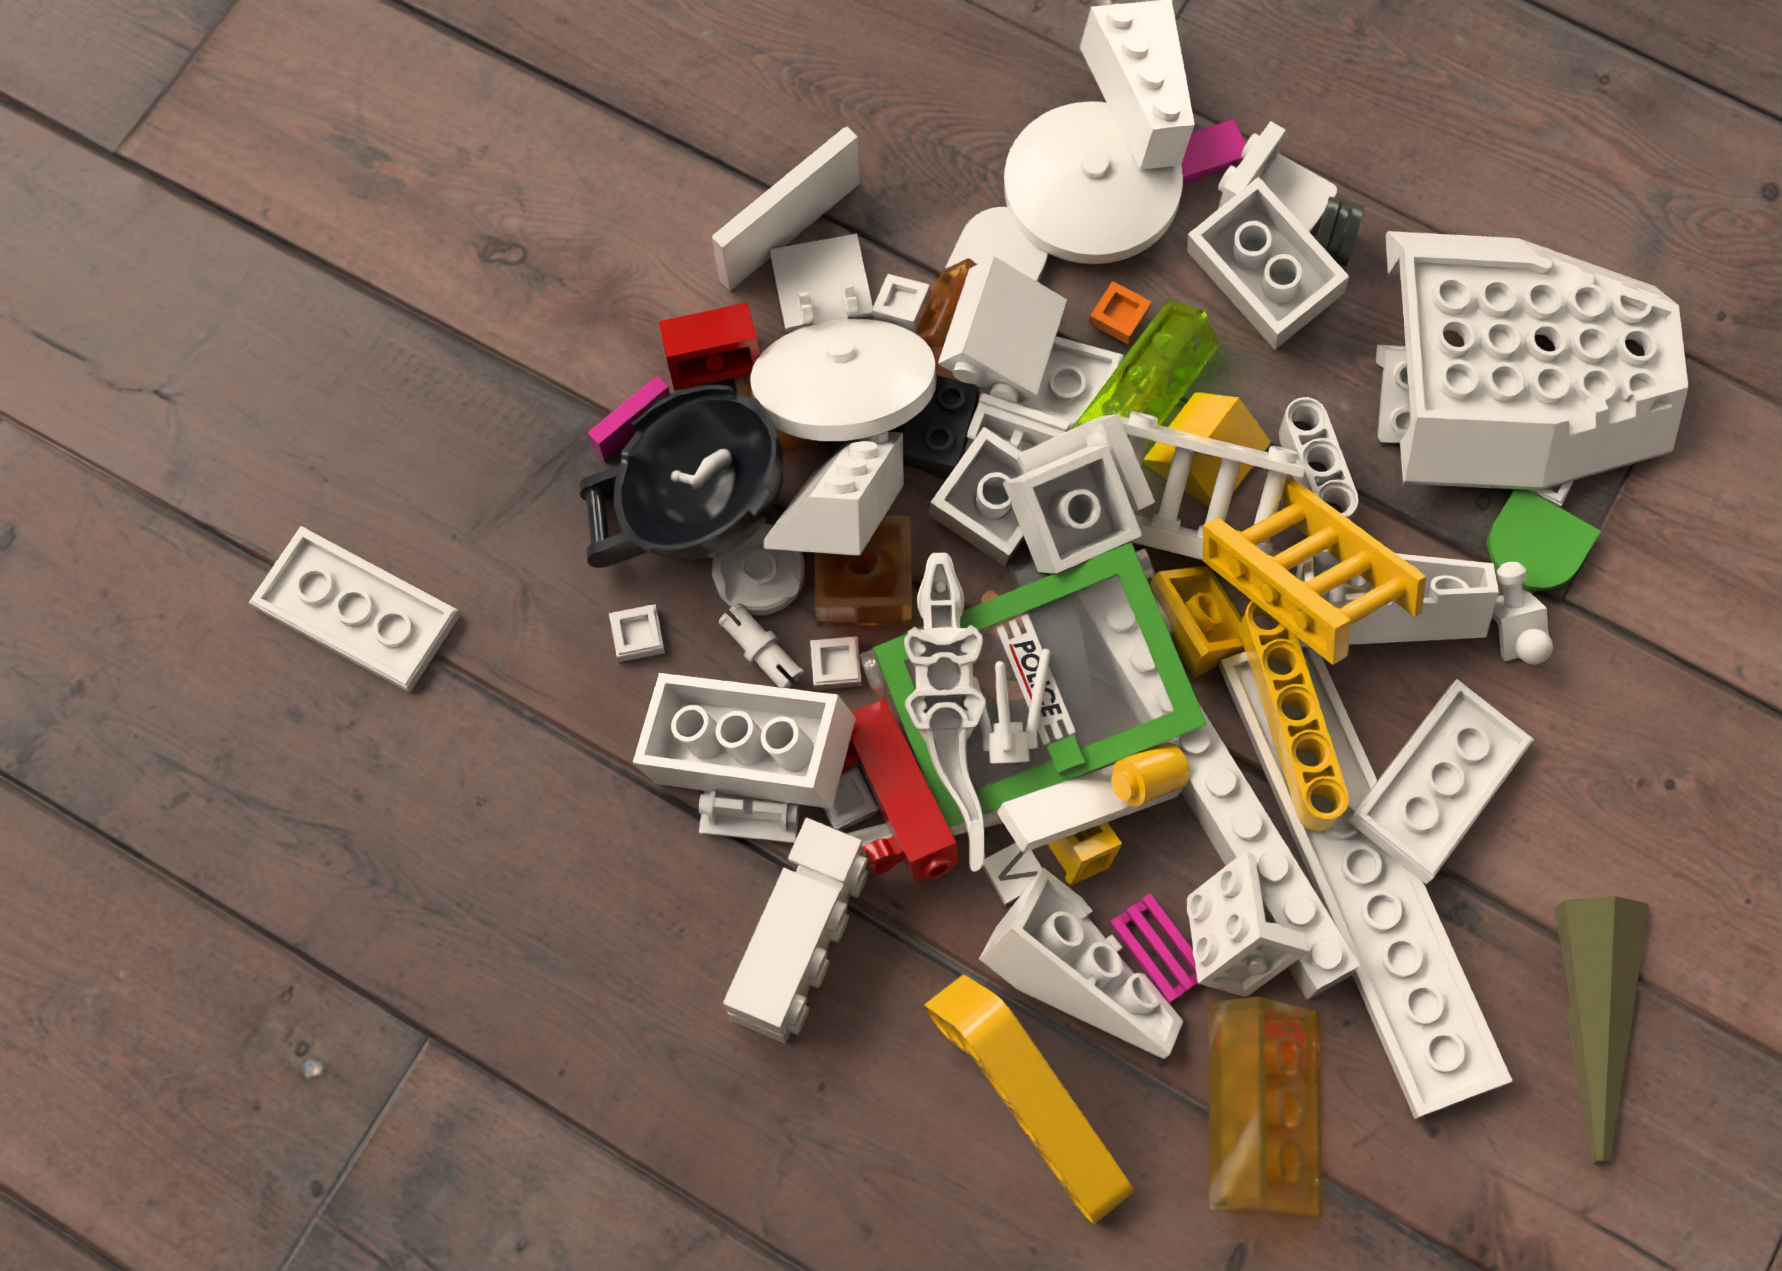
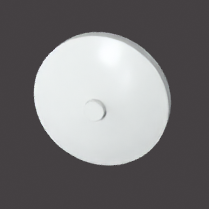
(1081, 189)
(844, 379)

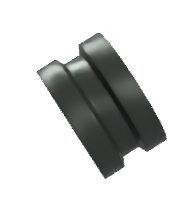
(1340, 229)

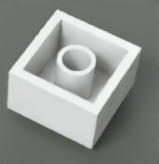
(976, 500)
(1072, 509)

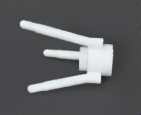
(1007, 740)

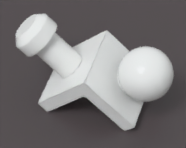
(1520, 618)

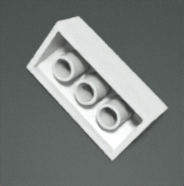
(843, 498)

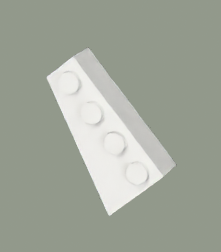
(1142, 78)
(1455, 602)

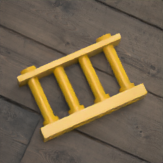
(1300, 603)

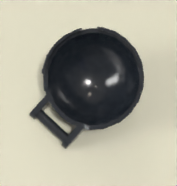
(669, 515)

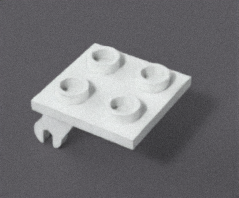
(821, 282)

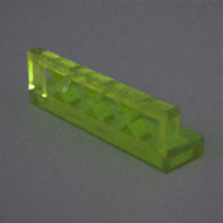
(1147, 366)

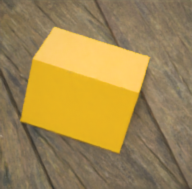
(1215, 418)
(1200, 615)

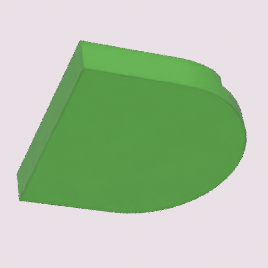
(1541, 539)

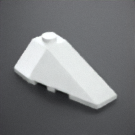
(1063, 960)

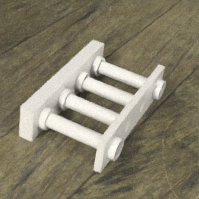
(1164, 528)

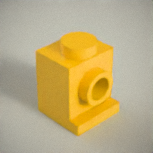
(1086, 852)

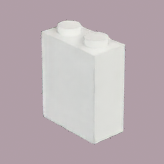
(1002, 331)

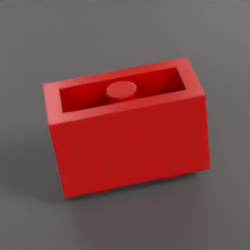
(710, 346)

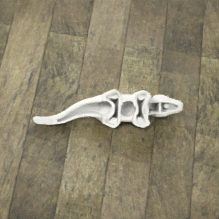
(945, 701)

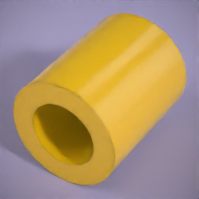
(1150, 774)

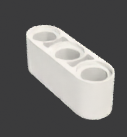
(1319, 446)

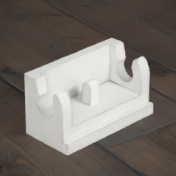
(1014, 423)

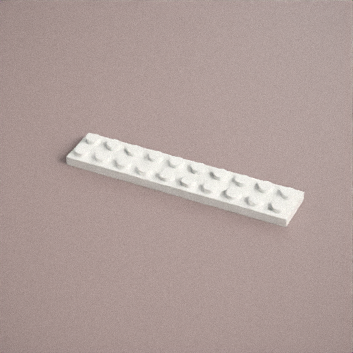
(1382, 911)

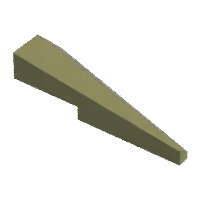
(1602, 967)

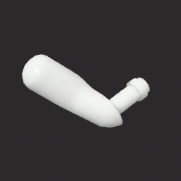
(707, 469)

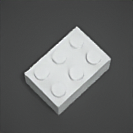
(1267, 263)

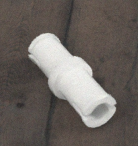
(760, 646)

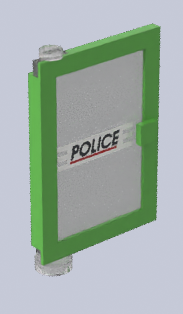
(1107, 687)

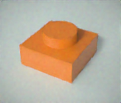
(1120, 312)

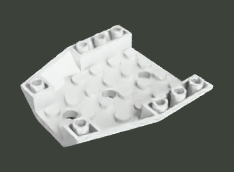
(1503, 405)

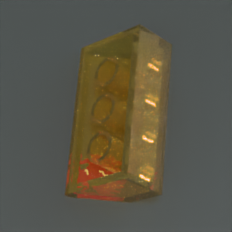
(1264, 1109)

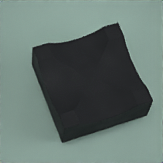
(938, 433)

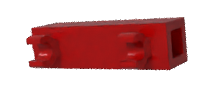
(902, 796)

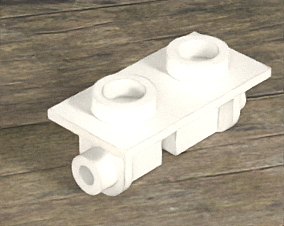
(748, 817)

